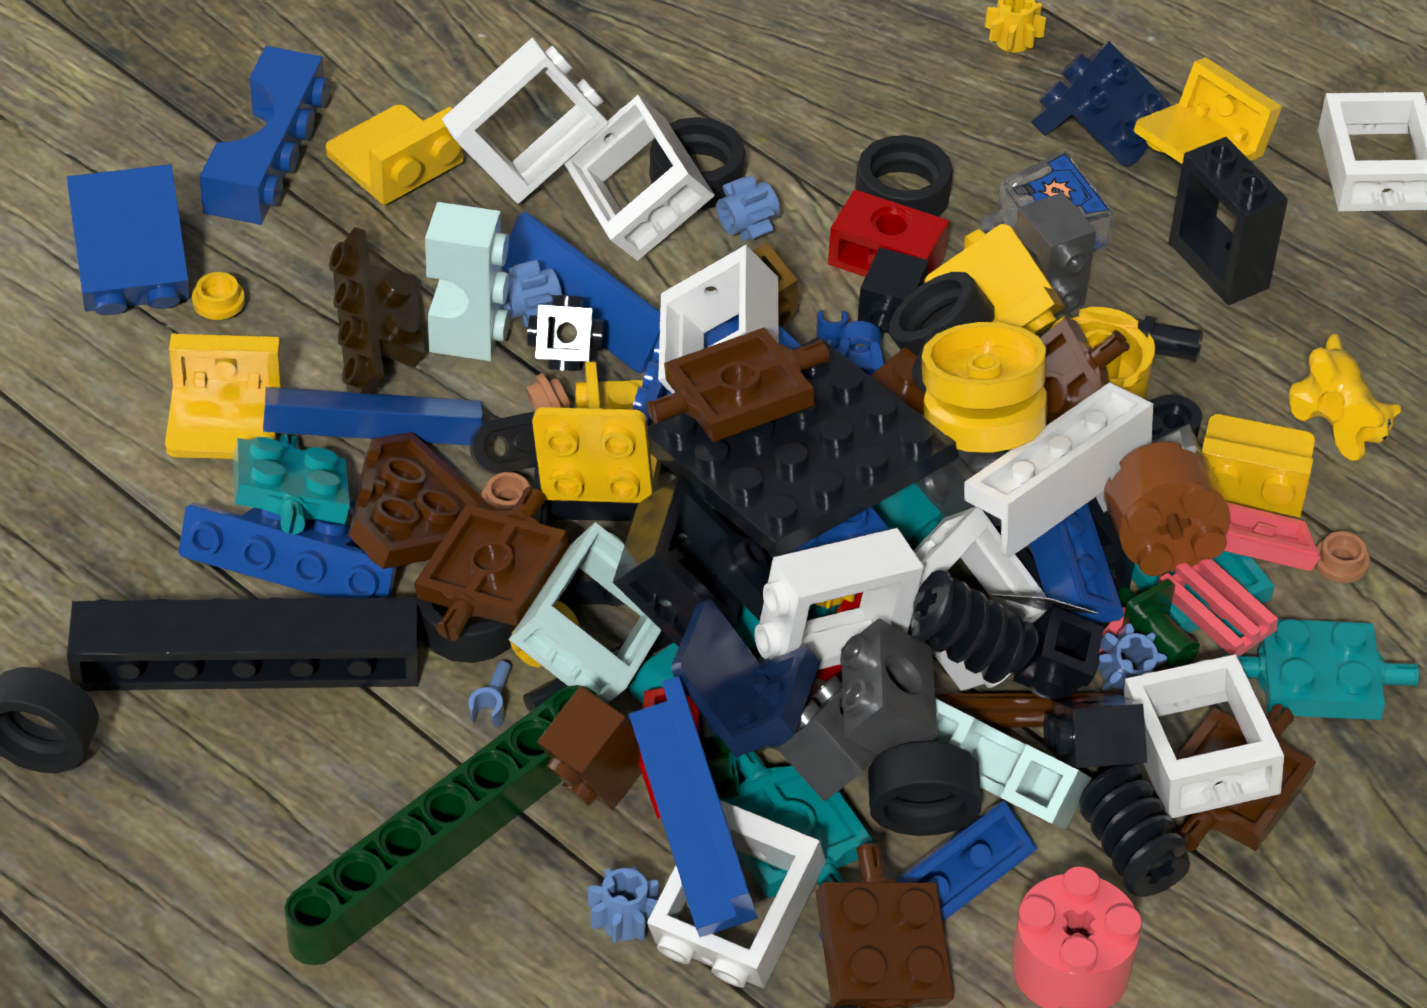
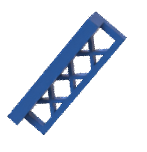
(692, 813)

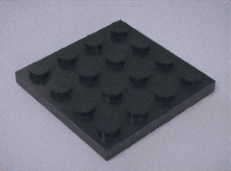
(812, 466)

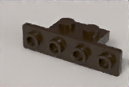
(375, 314)

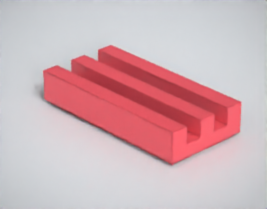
(1270, 538)
(1227, 601)

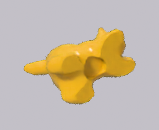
(1342, 398)

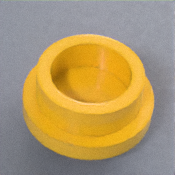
(218, 296)

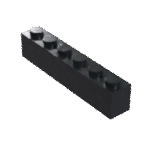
(244, 643)

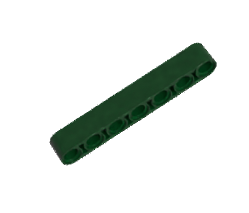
(430, 831)

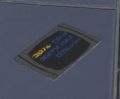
(1043, 603)

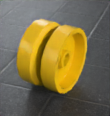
(986, 385)

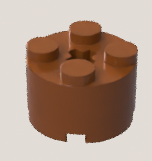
(1167, 508)

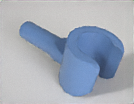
(491, 696)

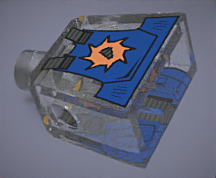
(1046, 179)

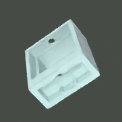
(567, 648)

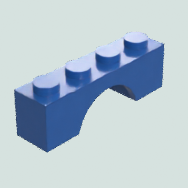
(248, 173)

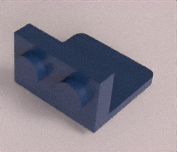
(1106, 99)
(739, 697)

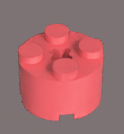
(1075, 941)

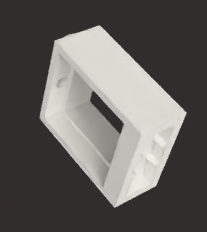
(551, 148)
(1361, 183)
(663, 203)
(689, 310)
(979, 546)
(873, 564)
(1189, 783)
(730, 962)

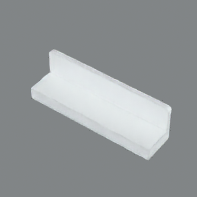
(1062, 466)

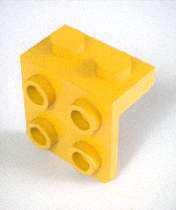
(1212, 108)
(395, 152)
(1008, 279)
(219, 392)
(594, 455)
(1259, 463)

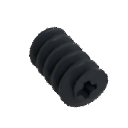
(971, 628)
(1134, 830)

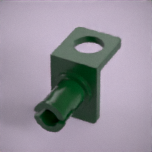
(1151, 613)

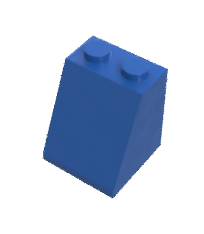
(128, 239)

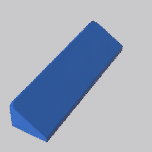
(629, 320)
(370, 415)
(1076, 568)
(972, 858)

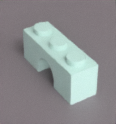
(466, 256)
(1014, 768)

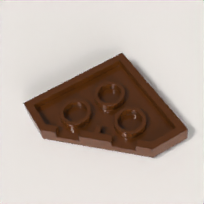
(406, 501)

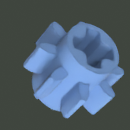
(747, 208)
(530, 289)
(1136, 649)
(622, 903)

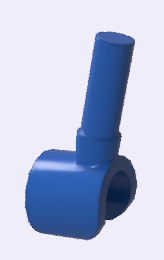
(830, 331)

